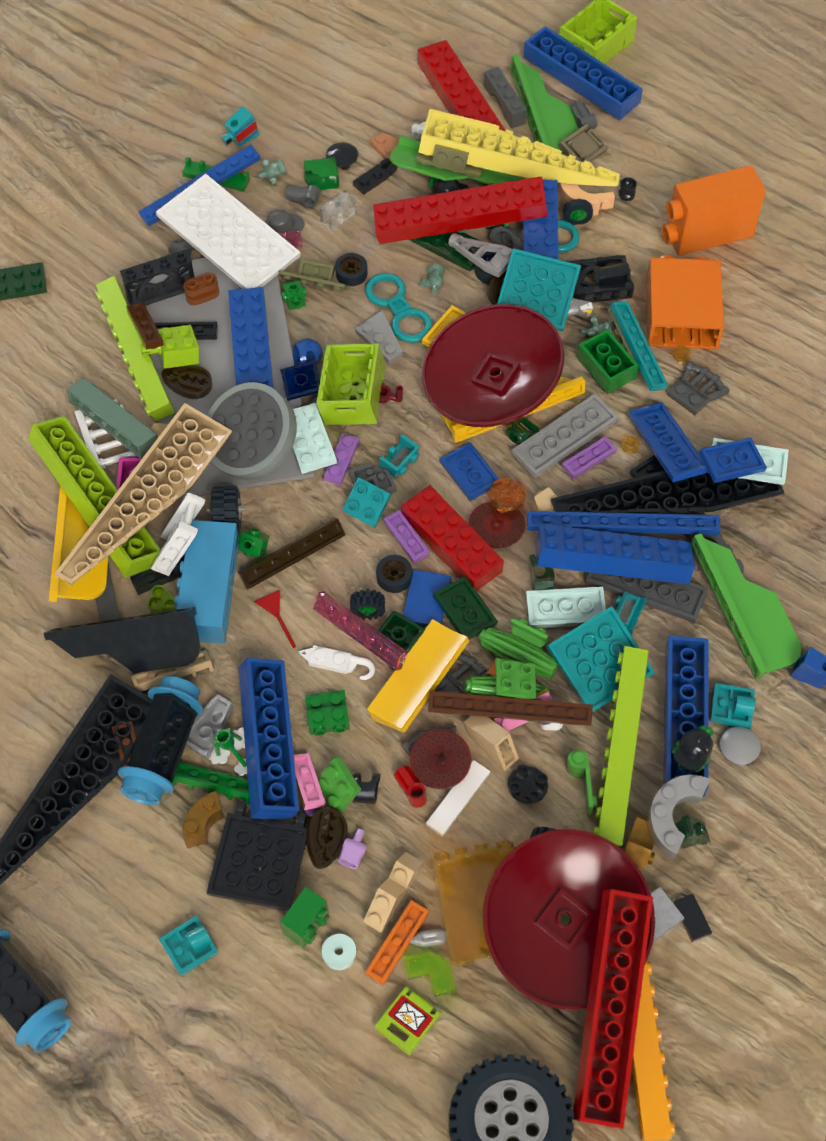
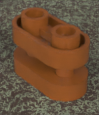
(201, 289)

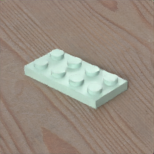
(311, 441)
(774, 459)
(564, 606)

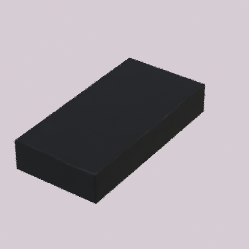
(693, 918)

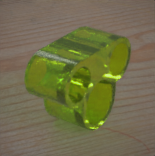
(164, 599)

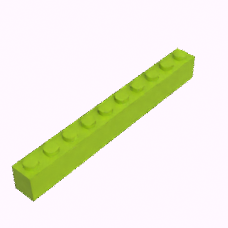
(141, 366)
(622, 745)

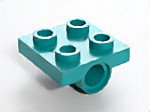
(367, 502)
(732, 705)
(188, 946)

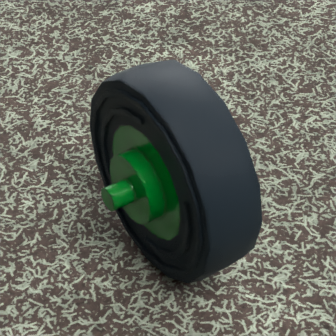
(578, 211)

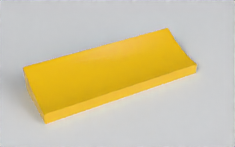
(421, 673)

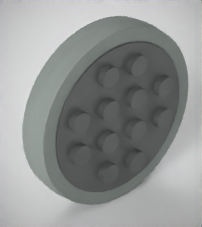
(261, 430)

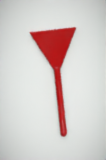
(272, 604)

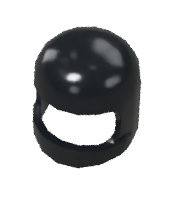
(368, 789)

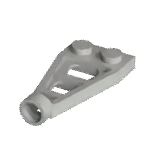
(495, 266)

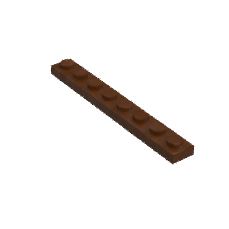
(510, 708)

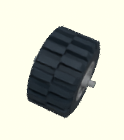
(226, 505)

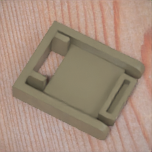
(584, 144)

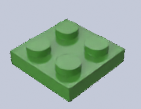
(338, 785)

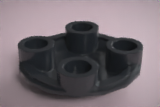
(344, 154)
(527, 784)

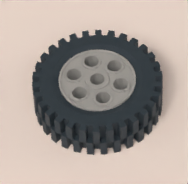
(529, 1083)

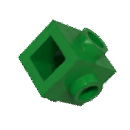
(294, 295)
(253, 542)

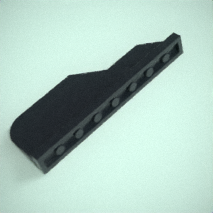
(136, 642)

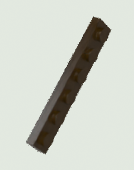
(291, 553)

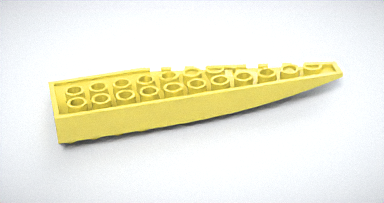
(507, 153)

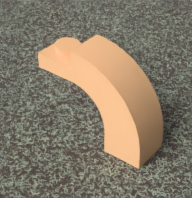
(599, 201)

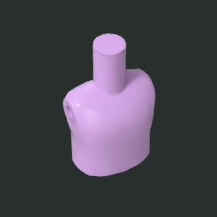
(352, 851)

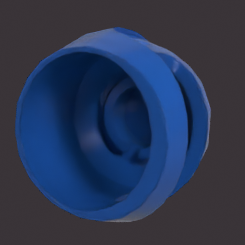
(306, 351)

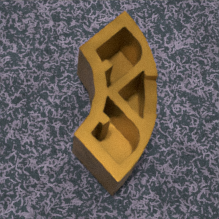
(200, 820)
(640, 843)

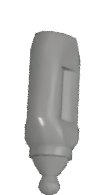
(429, 938)

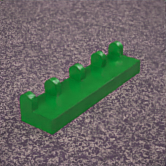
(236, 182)
(212, 781)

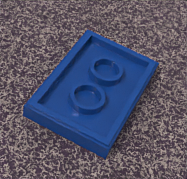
(732, 460)
(469, 471)
(420, 603)

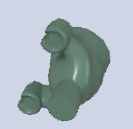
(272, 170)
(436, 278)
(596, 328)

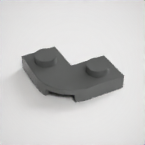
(376, 475)

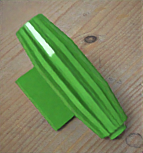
(521, 646)
(511, 680)

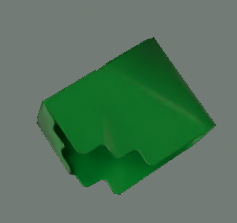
(322, 173)

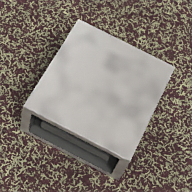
(666, 914)

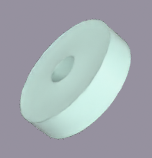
(342, 961)

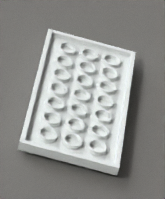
(228, 234)

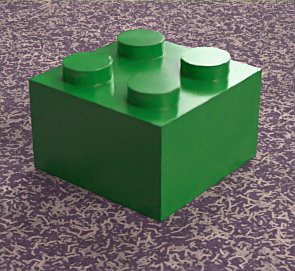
(305, 918)

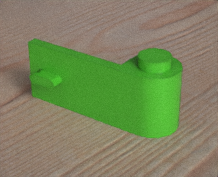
(579, 767)

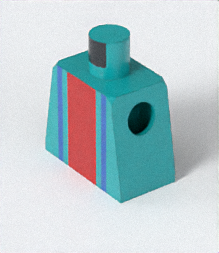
(240, 128)

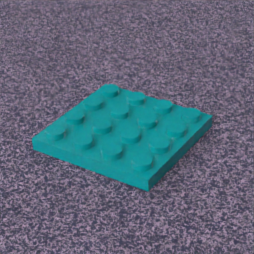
(540, 285)
(591, 657)

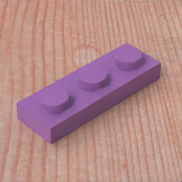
(344, 454)
(589, 457)
(406, 536)

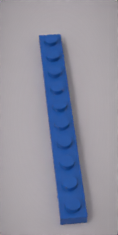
(628, 522)

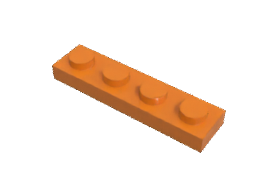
(395, 944)

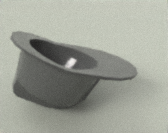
(282, 221)
(507, 237)

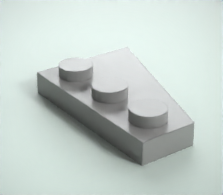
(378, 331)
(207, 725)

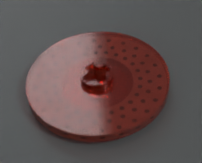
(508, 532)
(448, 772)

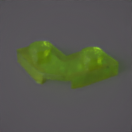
(431, 965)

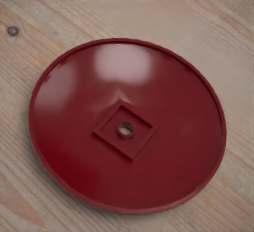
(487, 341)
(529, 893)

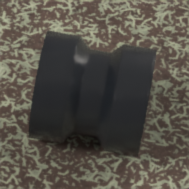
(627, 189)

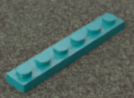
(639, 346)

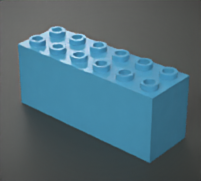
(209, 578)

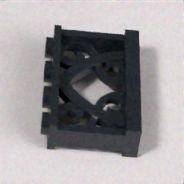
(143, 273)
(600, 292)

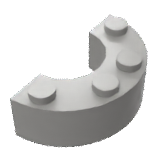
(660, 819)

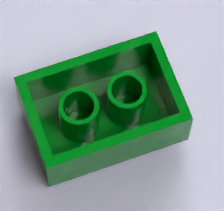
(607, 361)

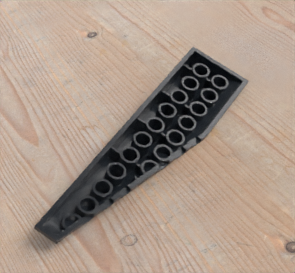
(658, 494)
(77, 772)

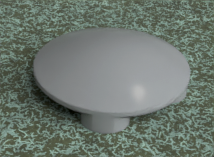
(740, 745)

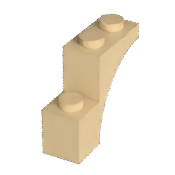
(392, 890)

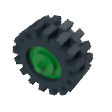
(367, 604)

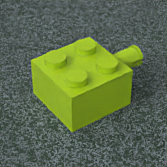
(179, 347)

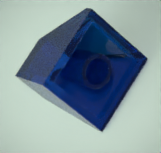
(301, 380)

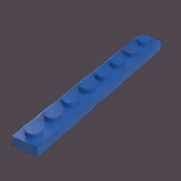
(218, 173)

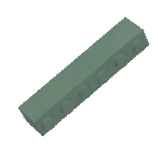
(111, 417)

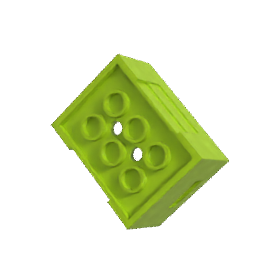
(600, 30)
(337, 380)

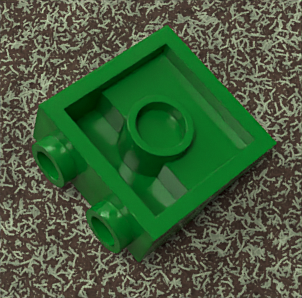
(327, 712)

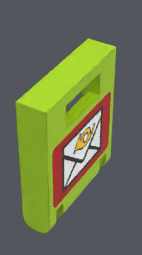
(411, 1016)

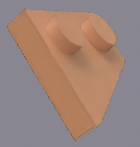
(384, 144)

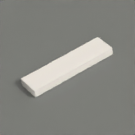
(457, 799)

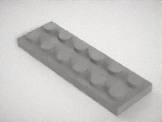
(564, 435)

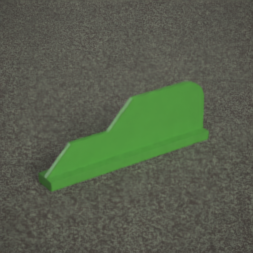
(546, 115)
(405, 156)
(750, 610)

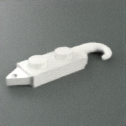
(336, 660)

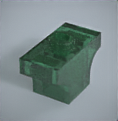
(694, 831)

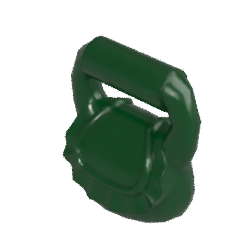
(518, 433)

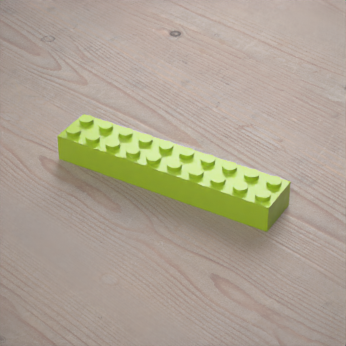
(88, 487)

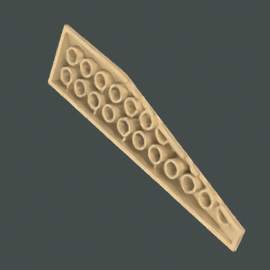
(155, 483)

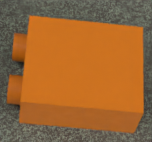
(713, 210)
(684, 302)

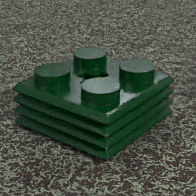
(399, 625)

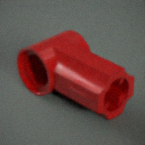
(410, 786)

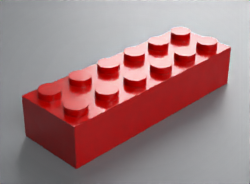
(452, 538)

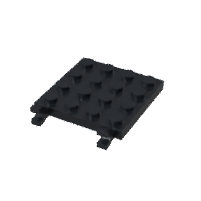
(258, 860)

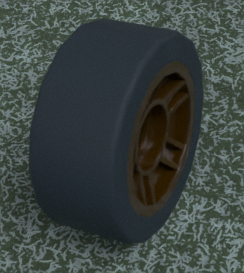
(351, 269)
(388, 567)

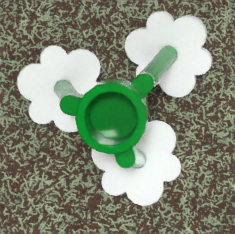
(230, 740)

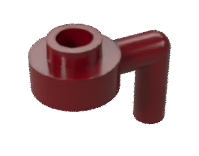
(386, 391)

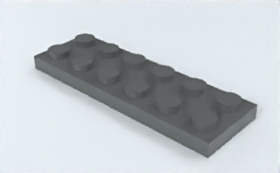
(669, 597)

